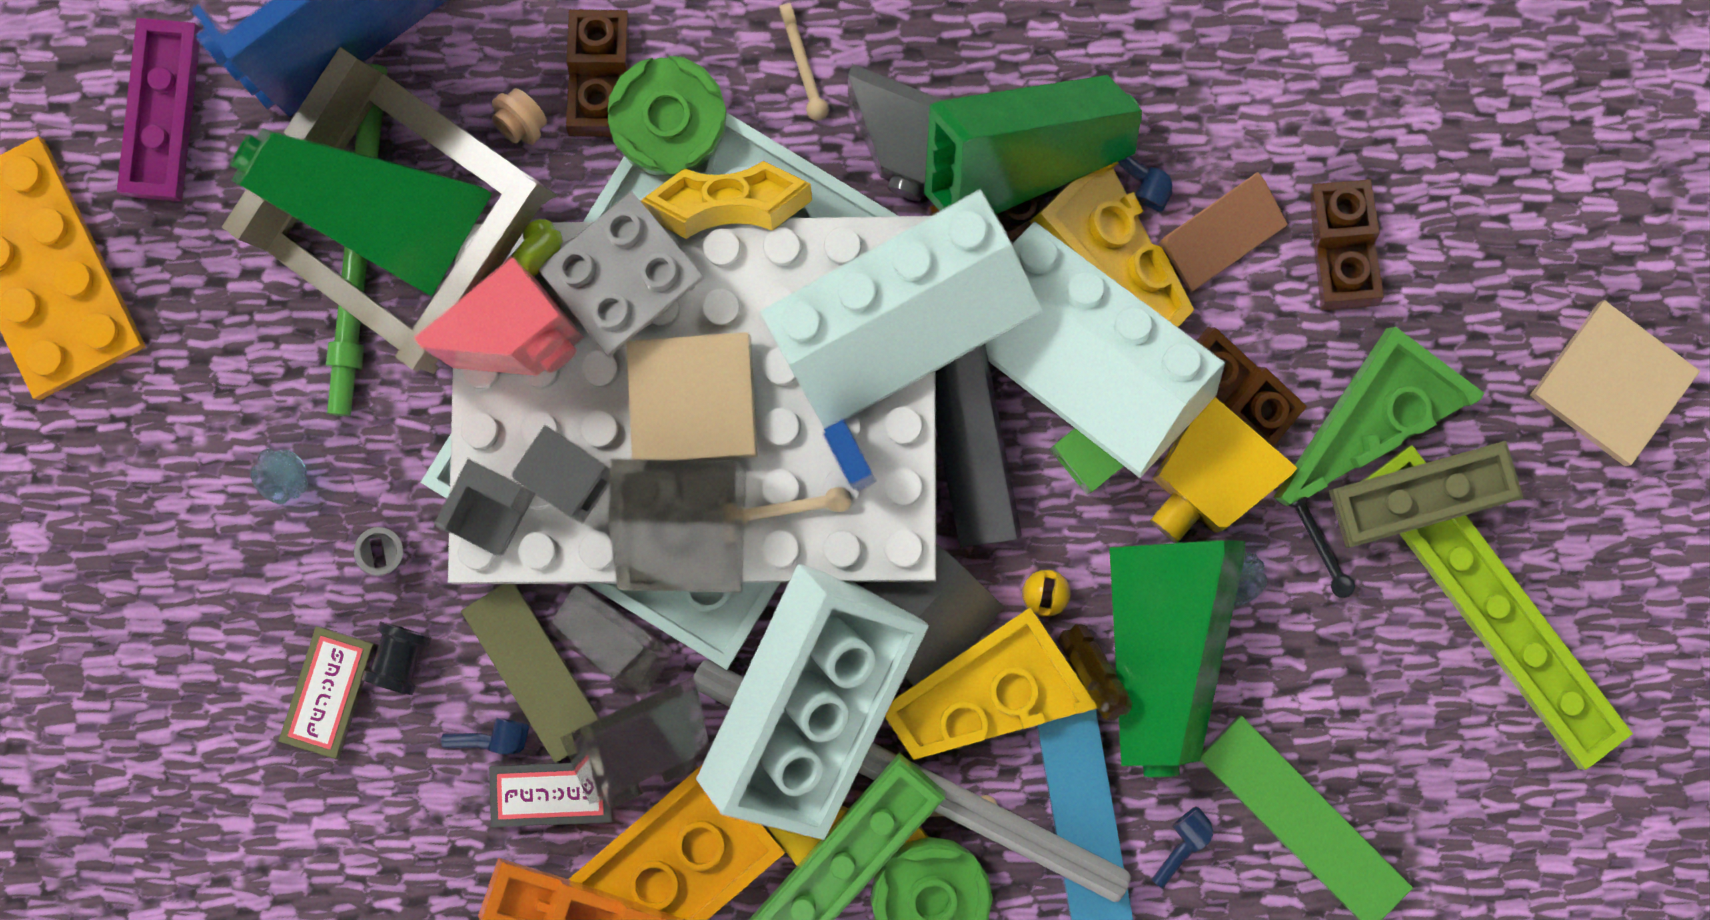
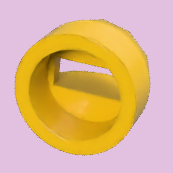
(1033, 592)

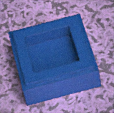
(848, 455)

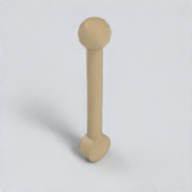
(816, 107)
(836, 499)

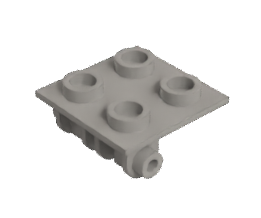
(620, 273)

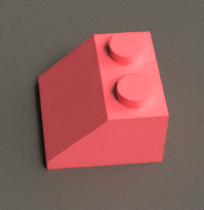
(504, 327)

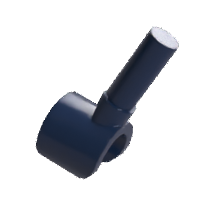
(1155, 184)
(506, 738)
(1196, 834)

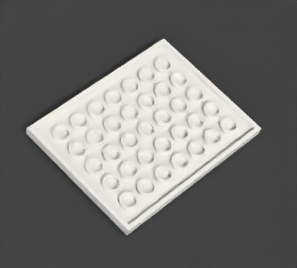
(745, 269)

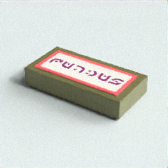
(327, 692)

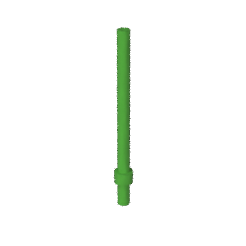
(346, 353)

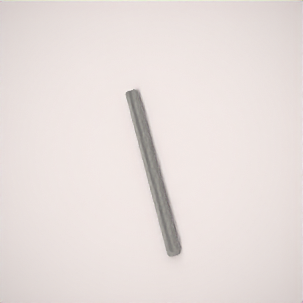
(969, 809)

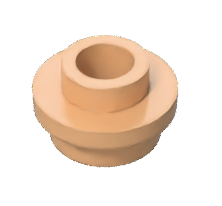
(518, 117)

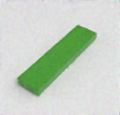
(1304, 822)
(856, 846)

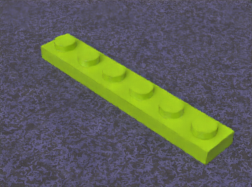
(1514, 632)

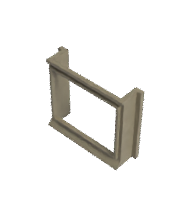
(331, 118)

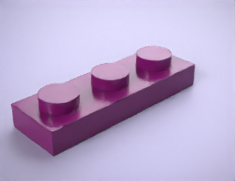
(159, 109)

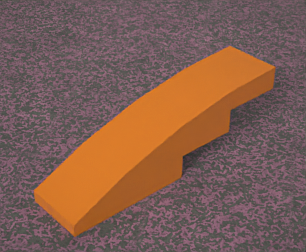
(531, 894)

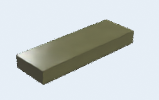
(1426, 494)
(530, 666)

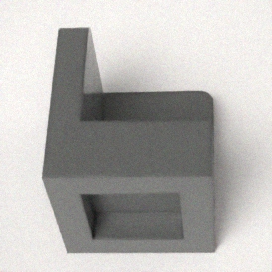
(562, 474)
(484, 508)

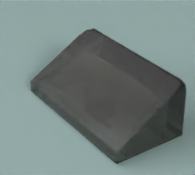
(611, 640)

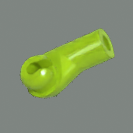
(539, 245)

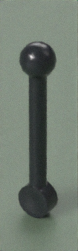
(1341, 584)

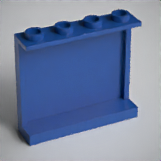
(290, 42)

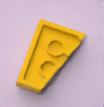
(1104, 228)
(989, 690)

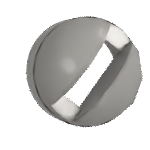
(391, 550)

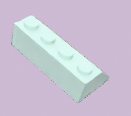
(902, 310)
(1103, 356)
(810, 704)

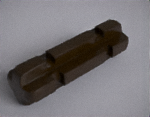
(1095, 672)

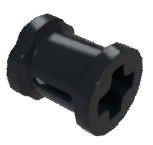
(396, 658)

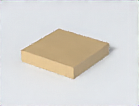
(1615, 383)
(692, 398)

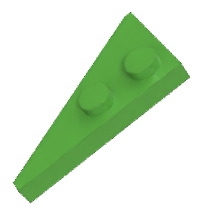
(1389, 399)

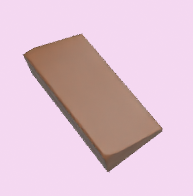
(1223, 232)

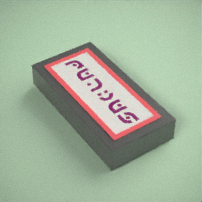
(541, 796)

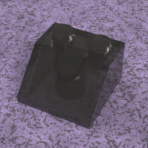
(677, 524)
(638, 743)

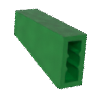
(1027, 140)
(375, 207)
(1170, 645)

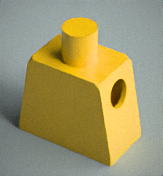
(1216, 473)

